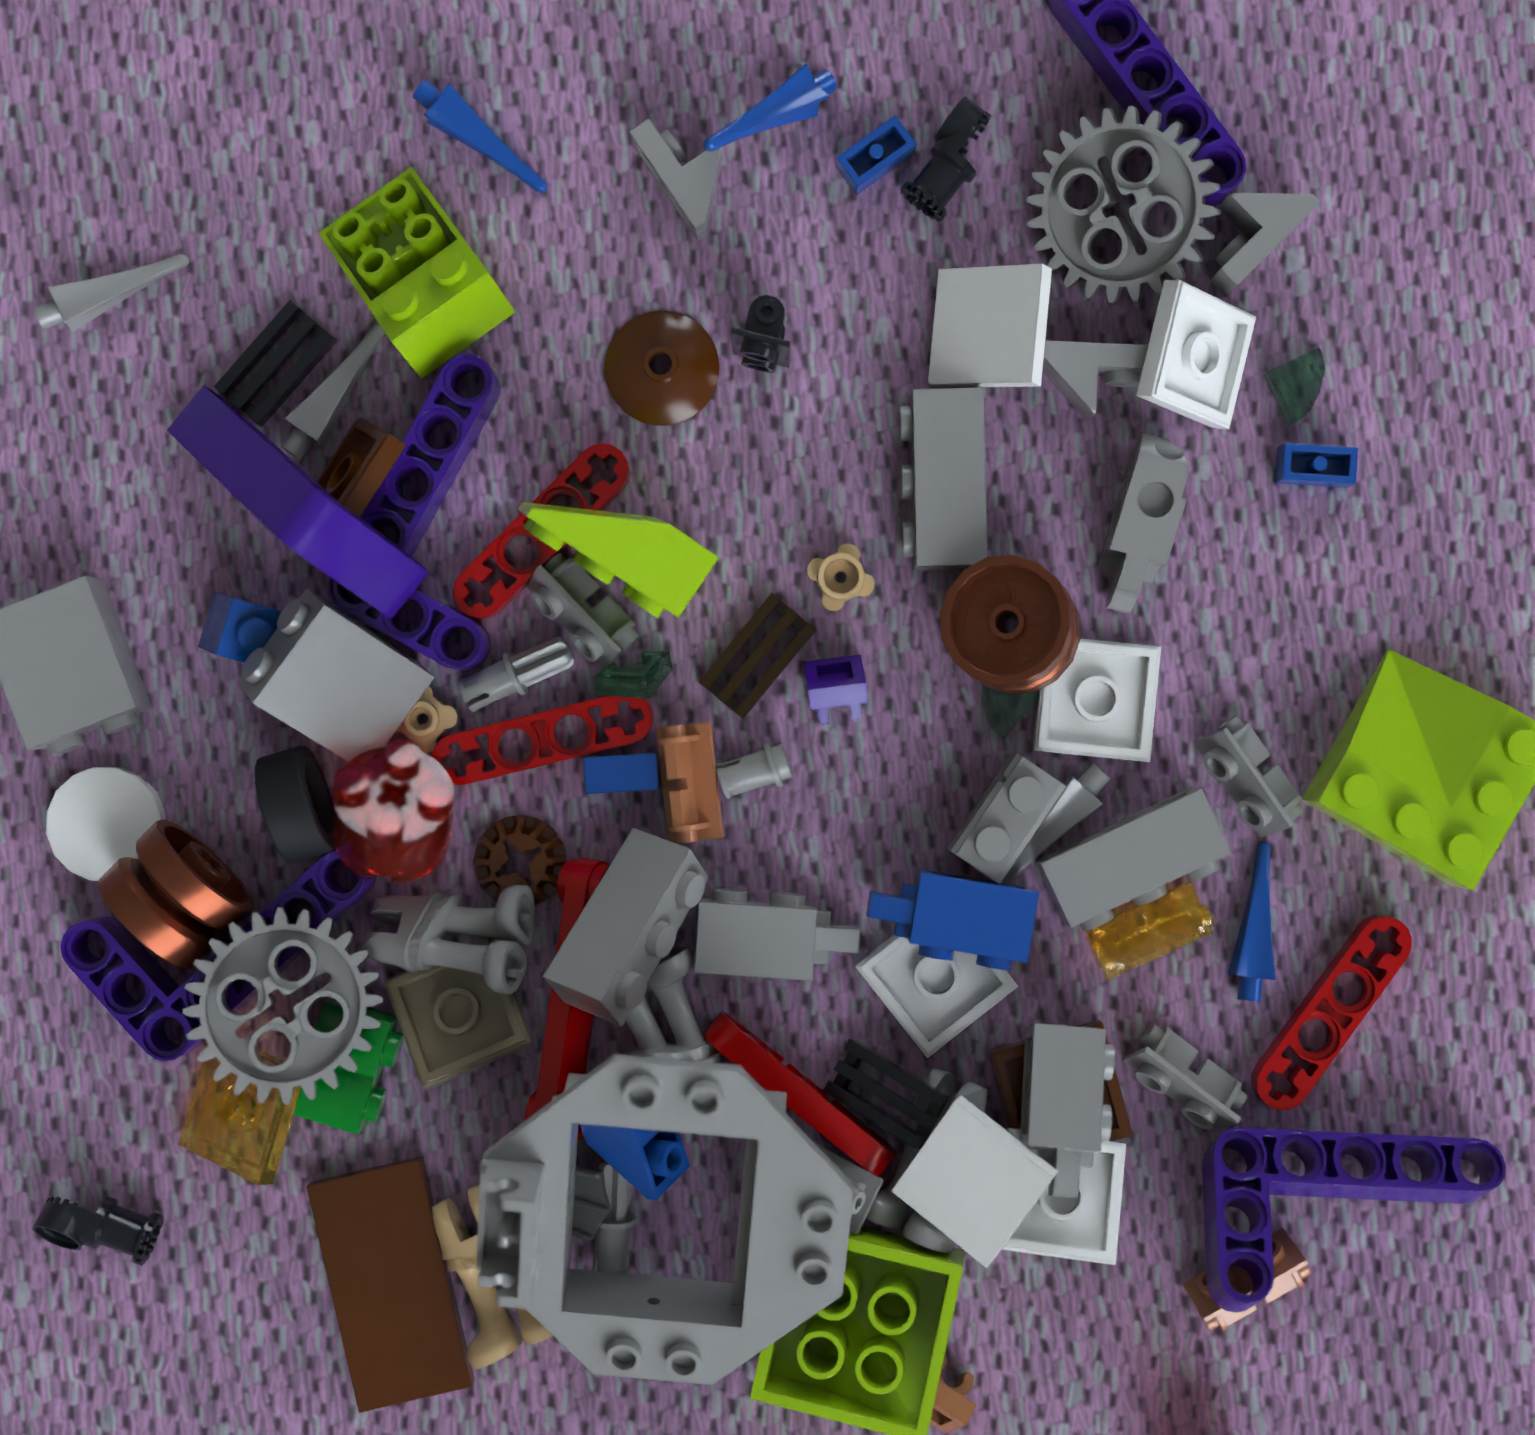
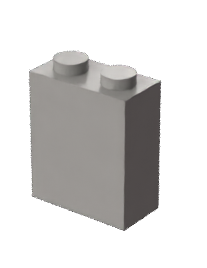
(68, 667)
(333, 678)

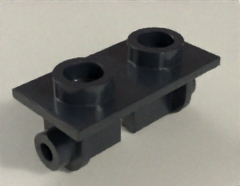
(763, 337)

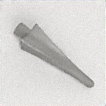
(87, 299)
(319, 412)
(1071, 807)

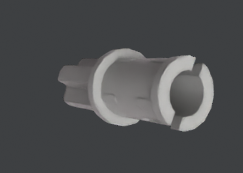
(515, 673)
(613, 1235)

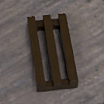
(788, 618)

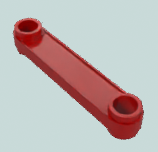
(567, 1027)

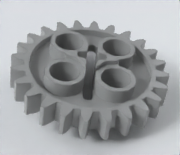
(1172, 180)
(255, 959)

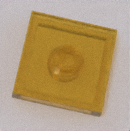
(236, 1128)

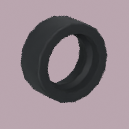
(295, 803)

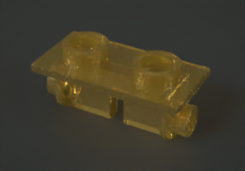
(1150, 931)

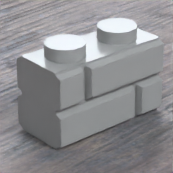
(1006, 817)

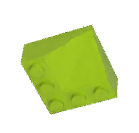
(1428, 770)
(877, 1347)

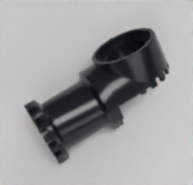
(947, 166)
(109, 1226)

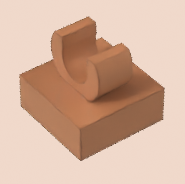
(951, 1406)

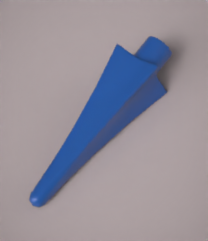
(790, 102)
(457, 119)
(1254, 948)

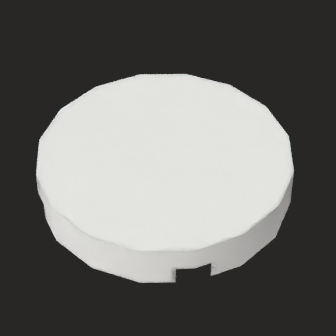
(100, 819)

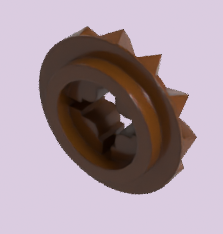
(526, 834)

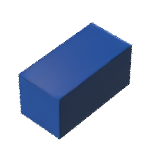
(876, 155)
(1316, 465)
(621, 773)

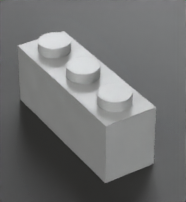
(944, 478)
(1134, 859)
(627, 927)

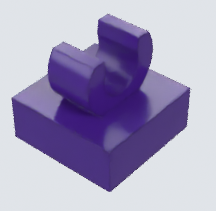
(836, 684)

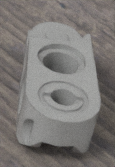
(1144, 518)

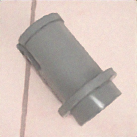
(755, 770)

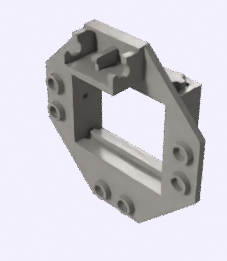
(657, 1326)

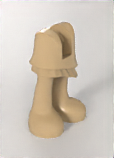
(497, 1331)

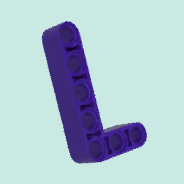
(1144, 52)
(295, 504)
(414, 517)
(163, 995)
(1322, 1177)

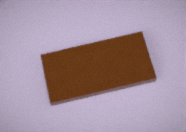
(390, 1284)

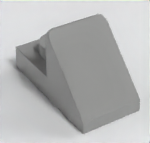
(689, 186)
(1266, 222)
(1076, 368)

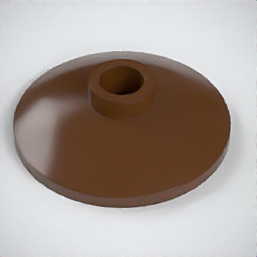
(669, 396)

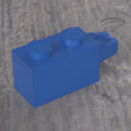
(961, 915)

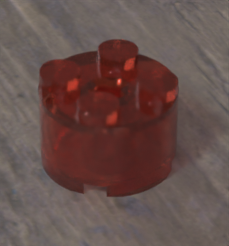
(393, 812)

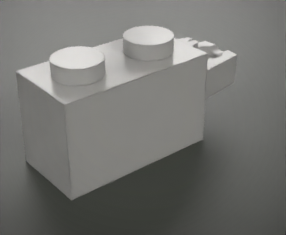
(767, 937)
(1064, 1099)

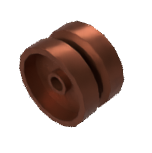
(976, 631)
(175, 894)

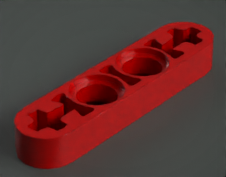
(477, 568)
(544, 744)
(1339, 1018)
(802, 1095)

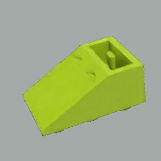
(416, 273)
(648, 554)

